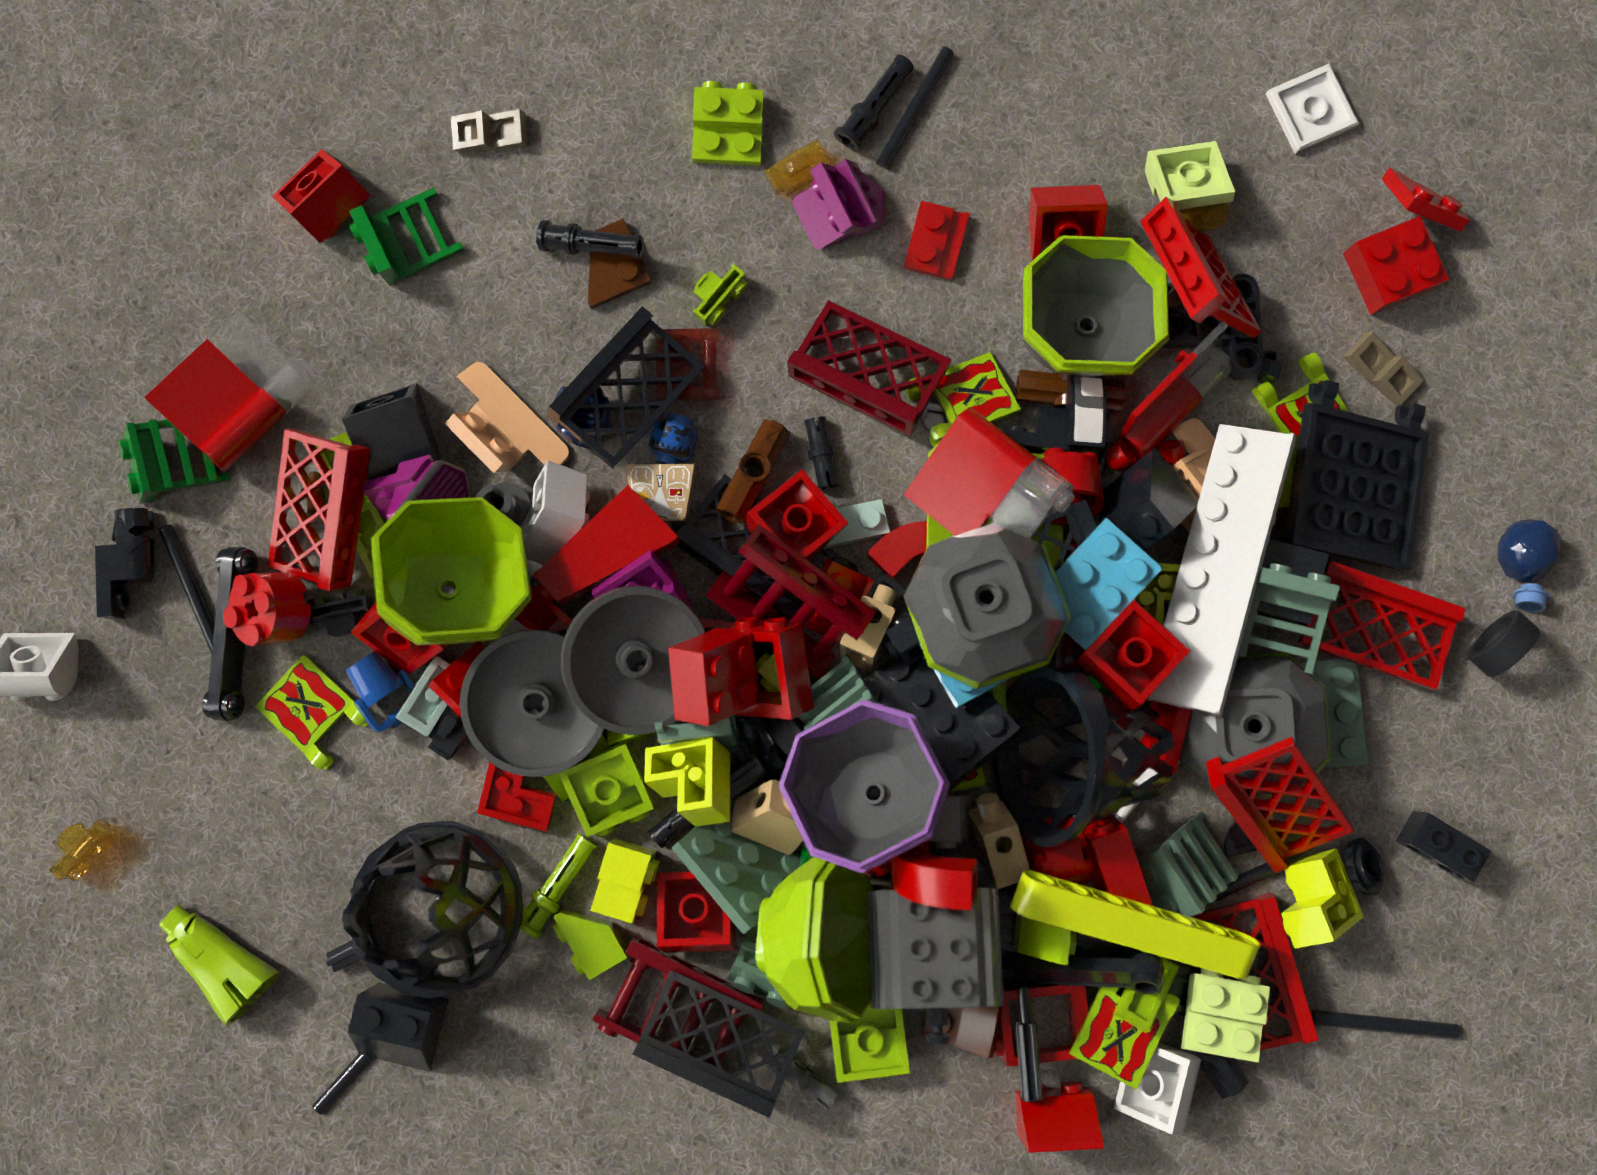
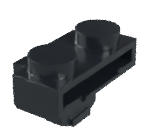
(340, 614)
(447, 734)

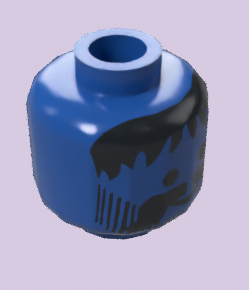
(673, 439)

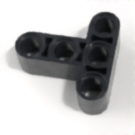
(1231, 341)

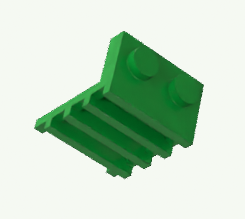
(382, 243)
(149, 465)

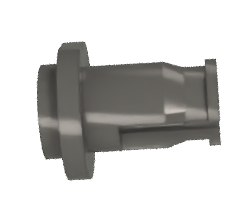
(516, 504)

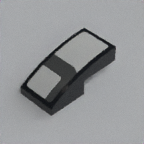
(1086, 411)

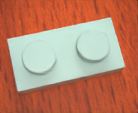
(864, 523)
(423, 705)

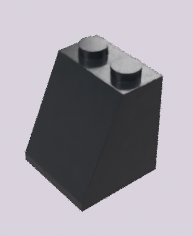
(393, 429)
(1148, 500)
(1302, 562)
(397, 1026)

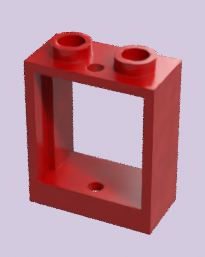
(792, 669)
(1114, 860)
(1077, 1014)

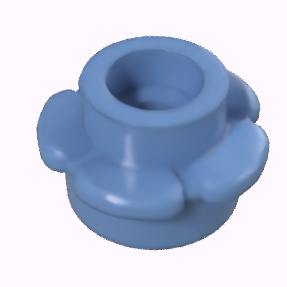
(1531, 598)

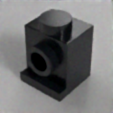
(904, 641)

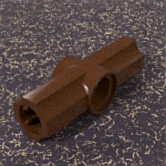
(1052, 390)
(762, 454)

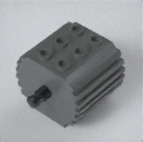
(934, 956)

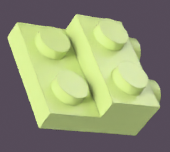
(1189, 175)
(1225, 1015)

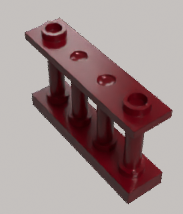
(802, 579)
(647, 955)

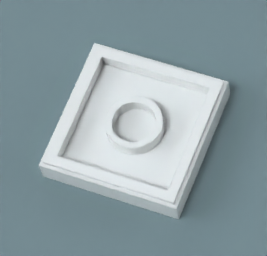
(1312, 108)

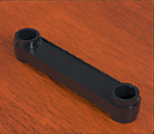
(224, 694)
(1141, 973)

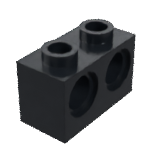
(1443, 846)

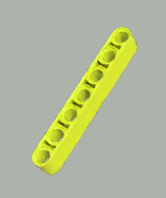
(1134, 924)

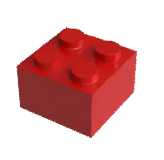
(1395, 265)
(712, 676)
(690, 917)

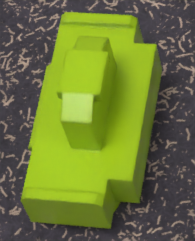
(716, 294)

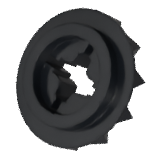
(1364, 867)

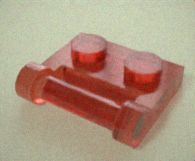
(679, 368)

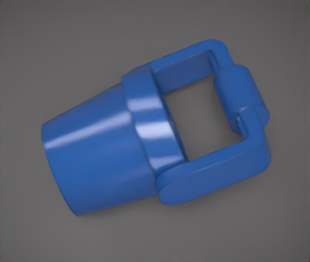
(373, 681)

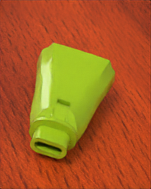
(221, 968)

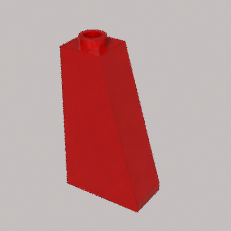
(604, 546)

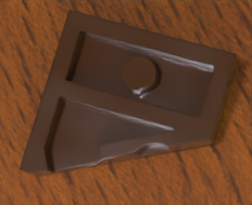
(614, 274)

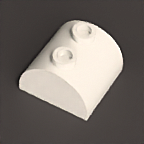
(38, 665)
(1163, 1092)

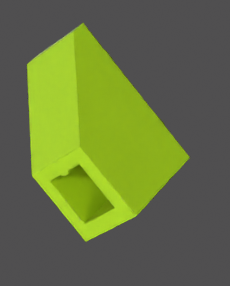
(1043, 940)
(593, 941)

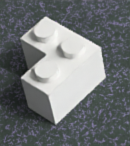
(555, 511)

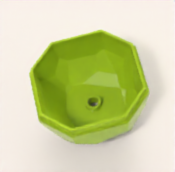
(452, 545)
(817, 940)

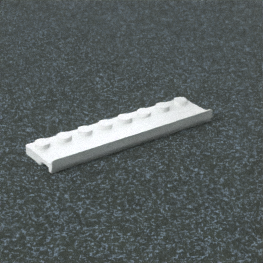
(1223, 563)

